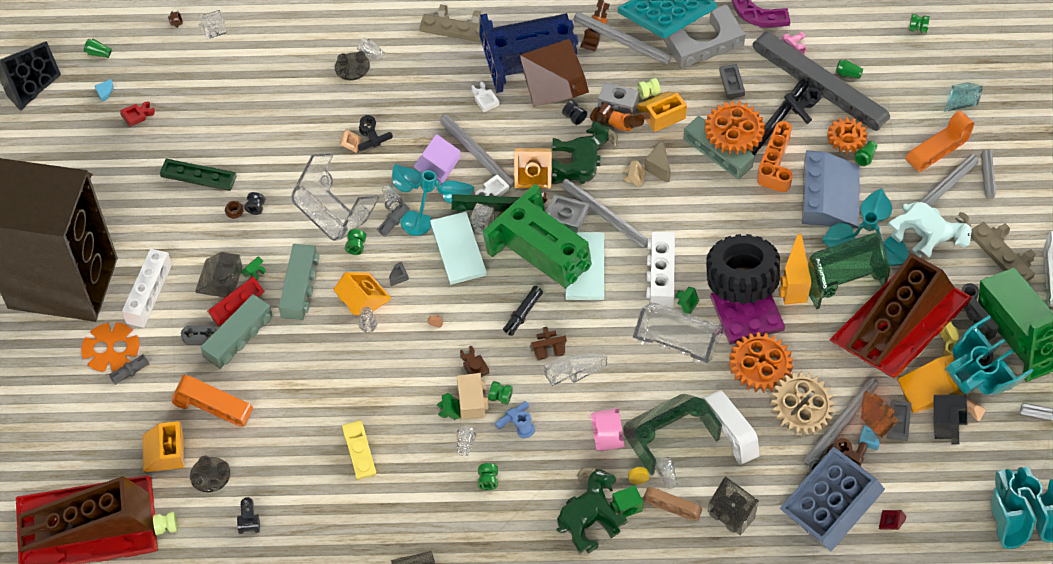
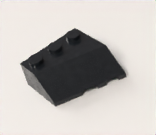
(28, 73)

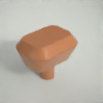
(435, 321)

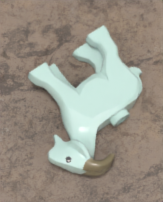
(931, 227)

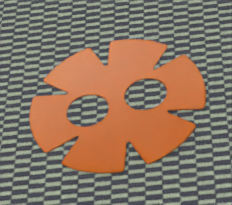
(103, 334)

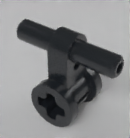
(805, 102)
(374, 140)
(248, 517)

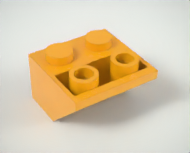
(664, 110)
(163, 447)

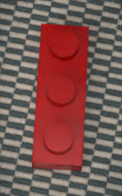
(232, 302)

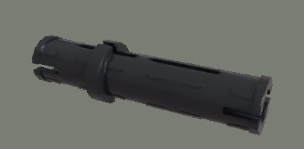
(519, 315)

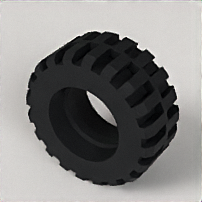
(743, 284)

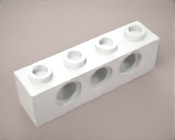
(664, 243)
(147, 288)

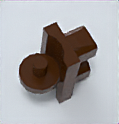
(540, 347)

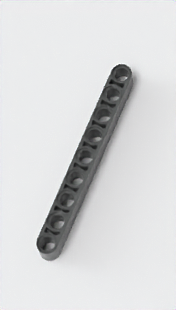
(829, 85)

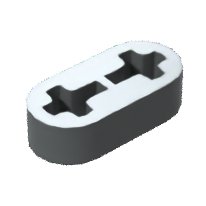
(199, 334)

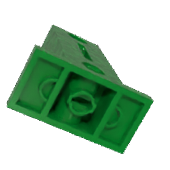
(539, 239)
(1021, 318)

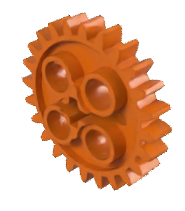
(734, 127)
(768, 348)

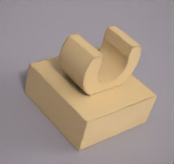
(635, 173)

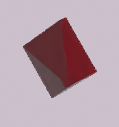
(891, 519)

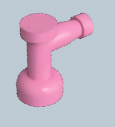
(792, 41)

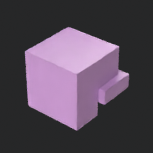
(438, 157)

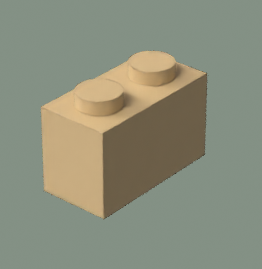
(471, 396)

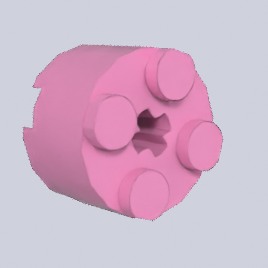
(607, 429)

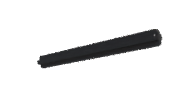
(780, 113)

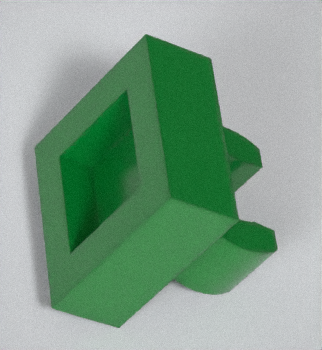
(252, 267)
(687, 299)
(450, 407)

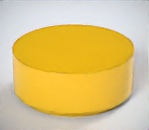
(638, 475)

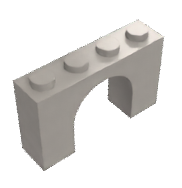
(689, 51)

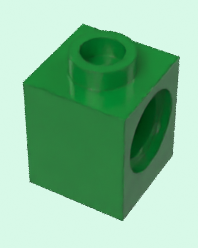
(627, 502)

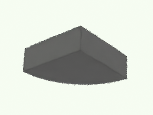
(398, 274)

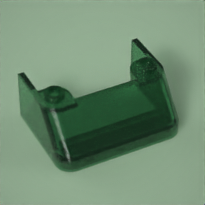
(847, 263)
(642, 428)

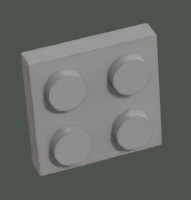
(568, 212)

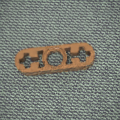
(672, 504)

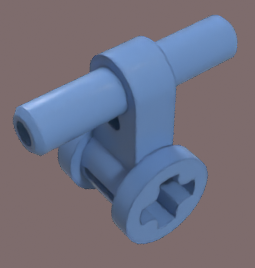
(519, 418)

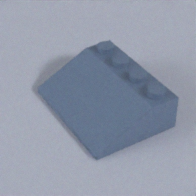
(830, 190)
(832, 498)

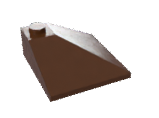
(553, 73)

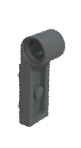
(976, 312)

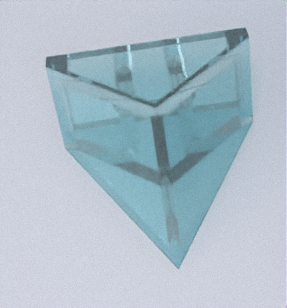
(964, 96)

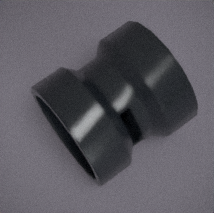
(574, 112)

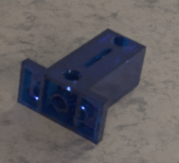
(505, 43)

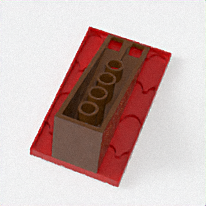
(902, 317)
(87, 523)

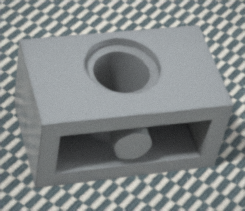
(619, 98)

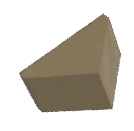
(657, 163)

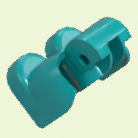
(970, 374)
(1014, 513)

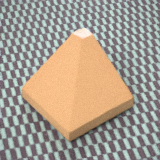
(350, 140)
(975, 409)

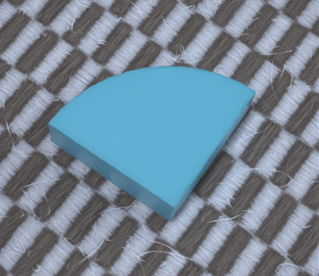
(104, 89)
(869, 438)

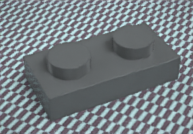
(732, 81)
(900, 430)

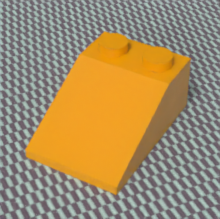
(796, 279)
(928, 381)

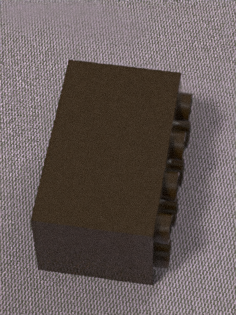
(52, 241)

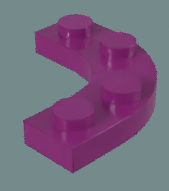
(761, 17)

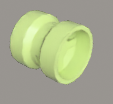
(649, 88)
(165, 523)

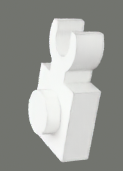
(485, 99)
(494, 187)

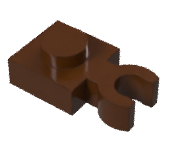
(474, 364)

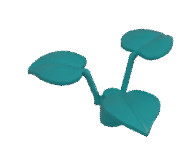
(407, 178)
(873, 209)

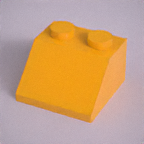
(532, 167)
(360, 291)

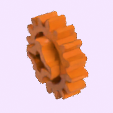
(847, 135)

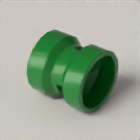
(919, 23)
(355, 241)
(500, 392)
(488, 476)

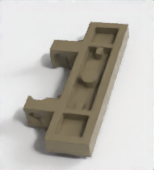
(442, 25)
(993, 243)

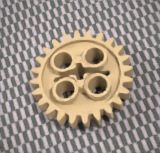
(816, 416)

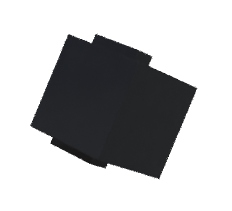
(948, 414)

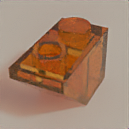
(877, 416)

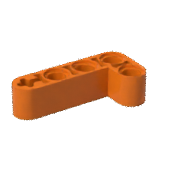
(942, 143)
(776, 177)
(211, 400)

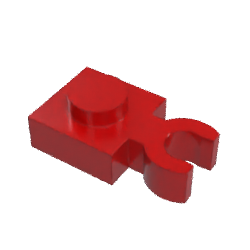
(135, 114)

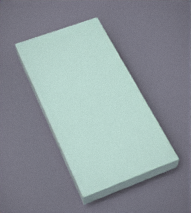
(458, 248)
(590, 283)

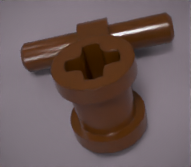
(847, 450)

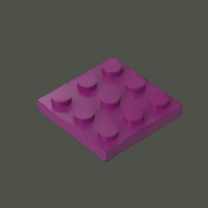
(747, 318)

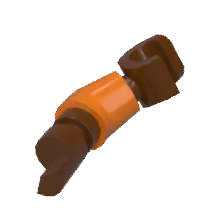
(591, 37)
(619, 120)

